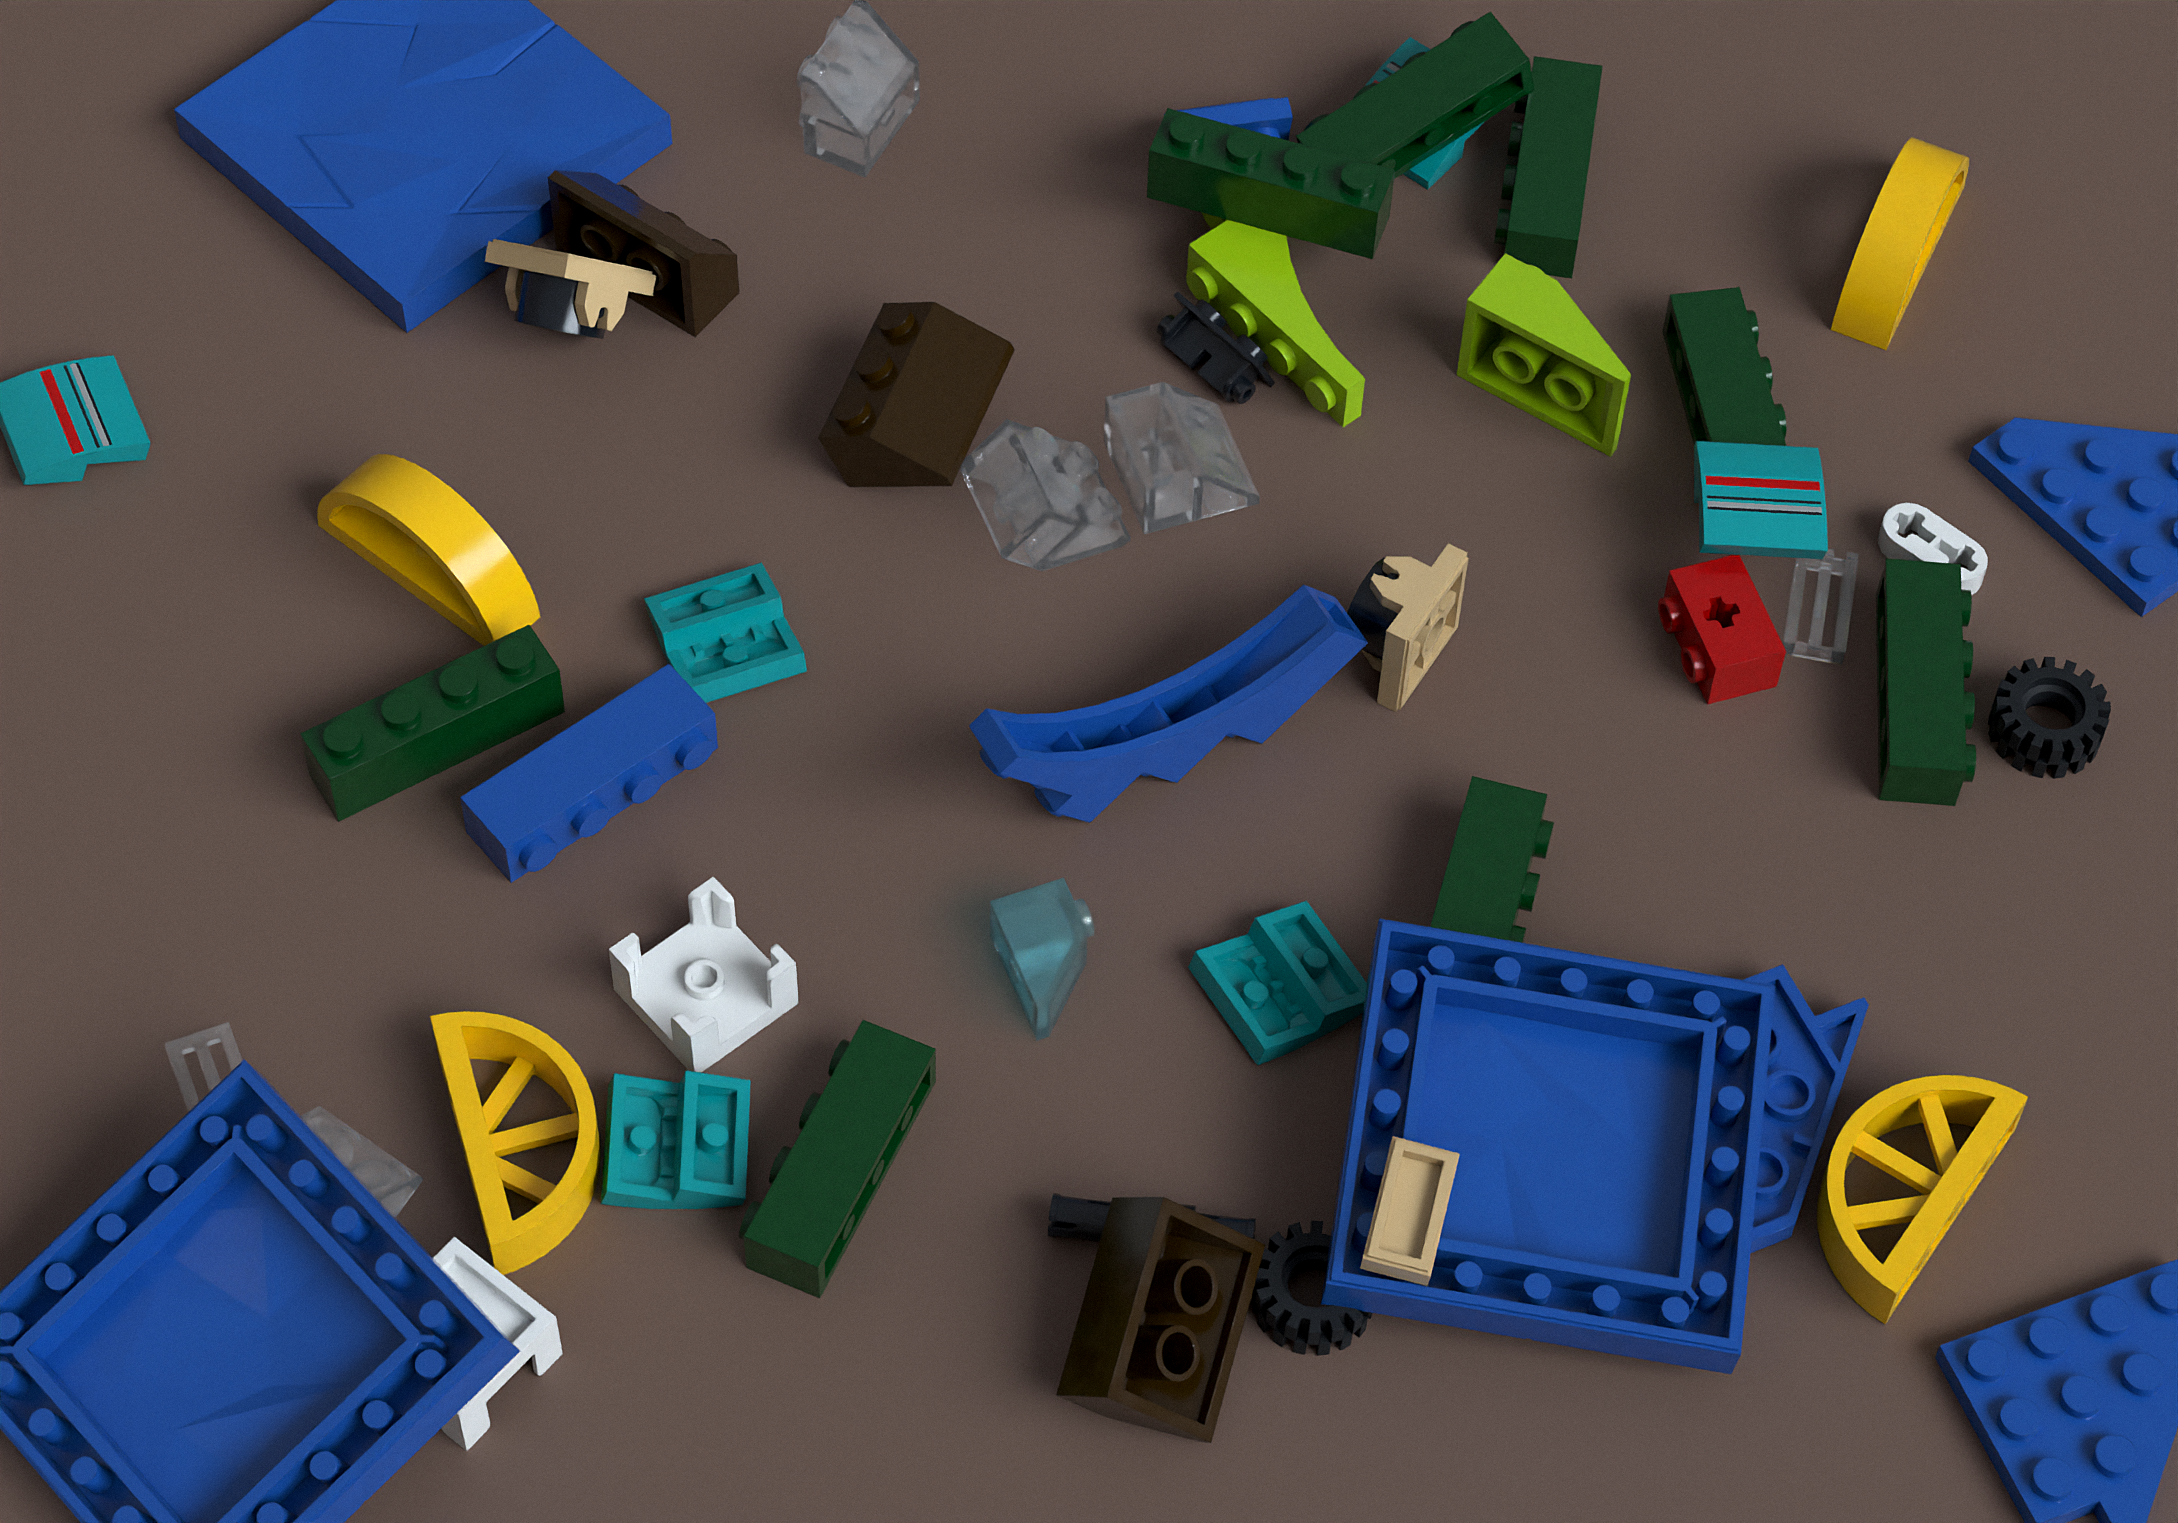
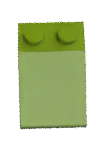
(1543, 355)

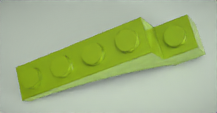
(1255, 288)

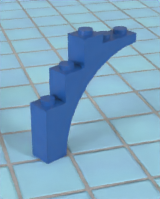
(1245, 689)

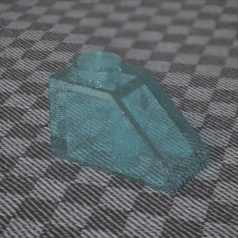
(1042, 948)

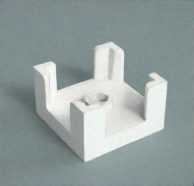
(705, 982)
(518, 1317)

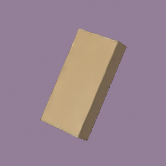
(1410, 1211)

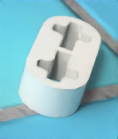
(1935, 542)

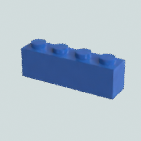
(590, 773)

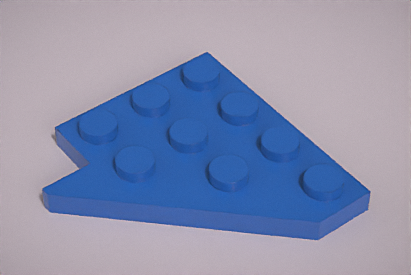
(2099, 495)
(1802, 1088)
(2077, 1398)

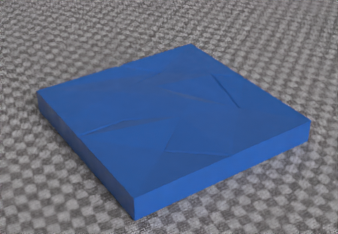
(418, 137)
(1596, 1136)
(235, 1332)

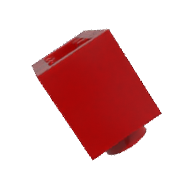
(1721, 629)

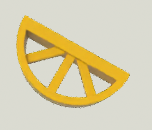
(1899, 241)
(430, 545)
(529, 1052)
(1935, 1103)

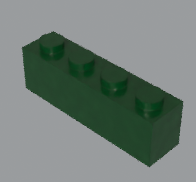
(1428, 99)
(1551, 167)
(1270, 183)
(1720, 369)
(1922, 683)
(433, 722)
(1492, 861)
(838, 1158)

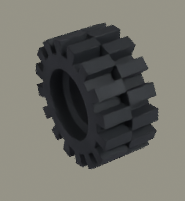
(2039, 744)
(1289, 1317)

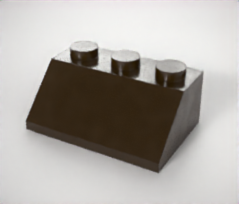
(616, 226)
(914, 397)
(1161, 1318)

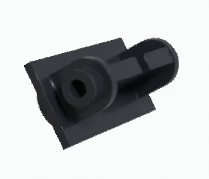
(1232, 363)

